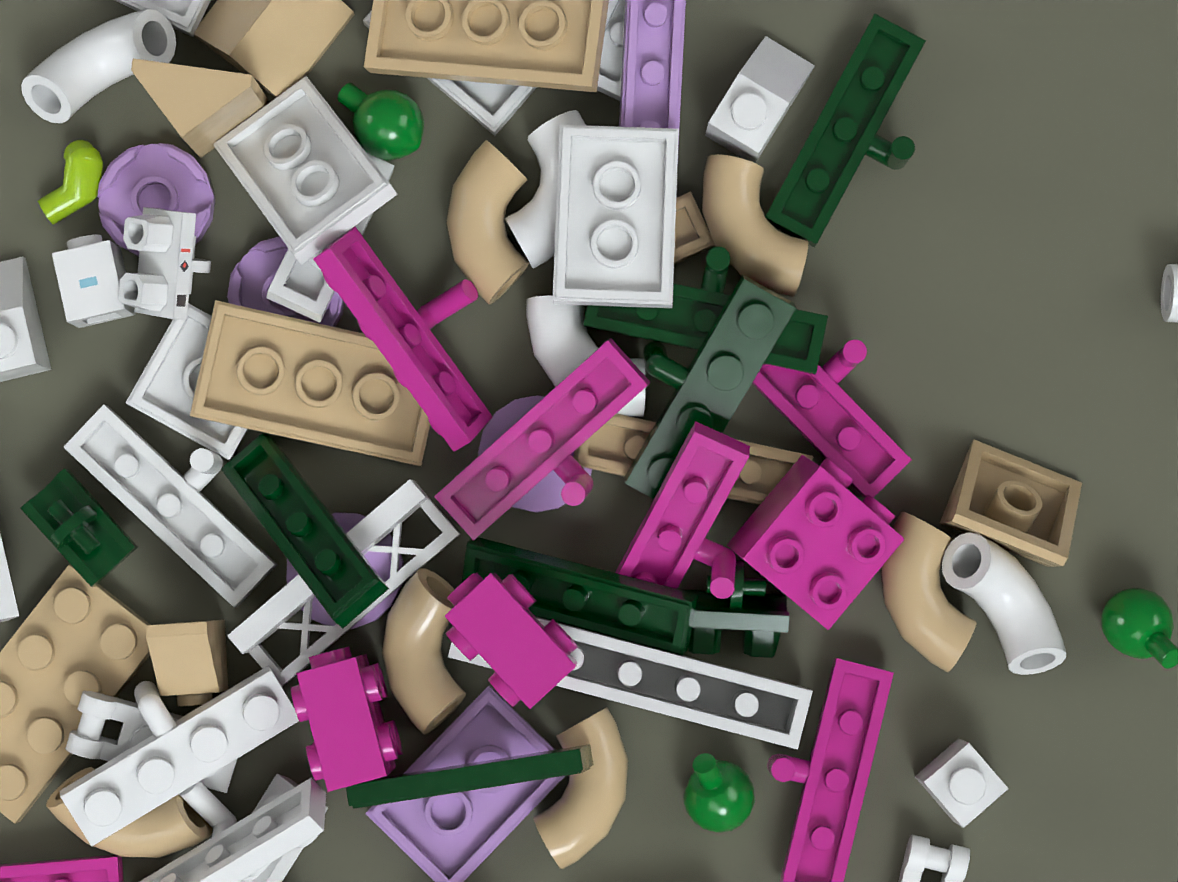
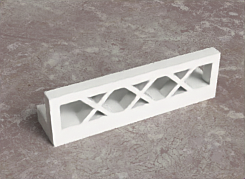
(296, 593)

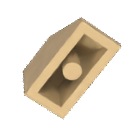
(189, 659)

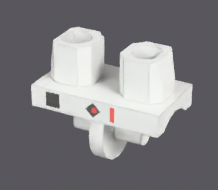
(165, 263)

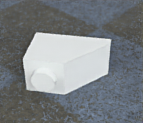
(758, 100)
(21, 333)

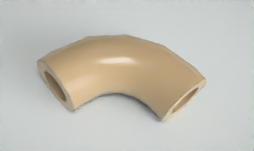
(478, 224)
(739, 225)
(916, 596)
(414, 651)
(592, 797)
(155, 835)

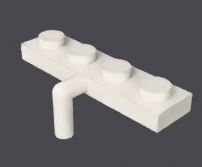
(172, 503)
(177, 752)
(253, 842)

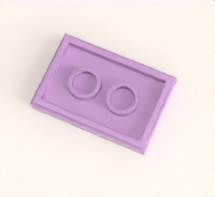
(459, 830)

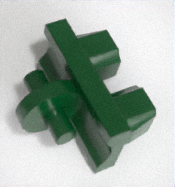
(79, 527)
(747, 609)

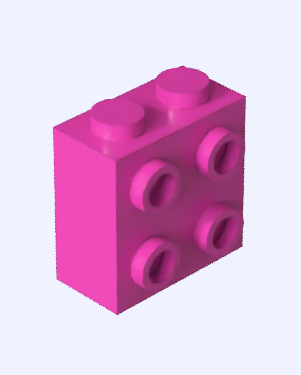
(817, 539)
(495, 622)
(346, 719)

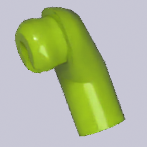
(80, 182)

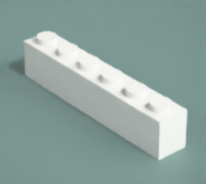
(682, 687)

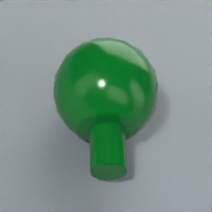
(384, 122)
(1140, 626)
(718, 794)

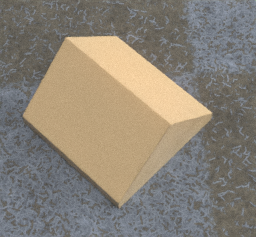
(273, 38)
(200, 101)
(1014, 504)

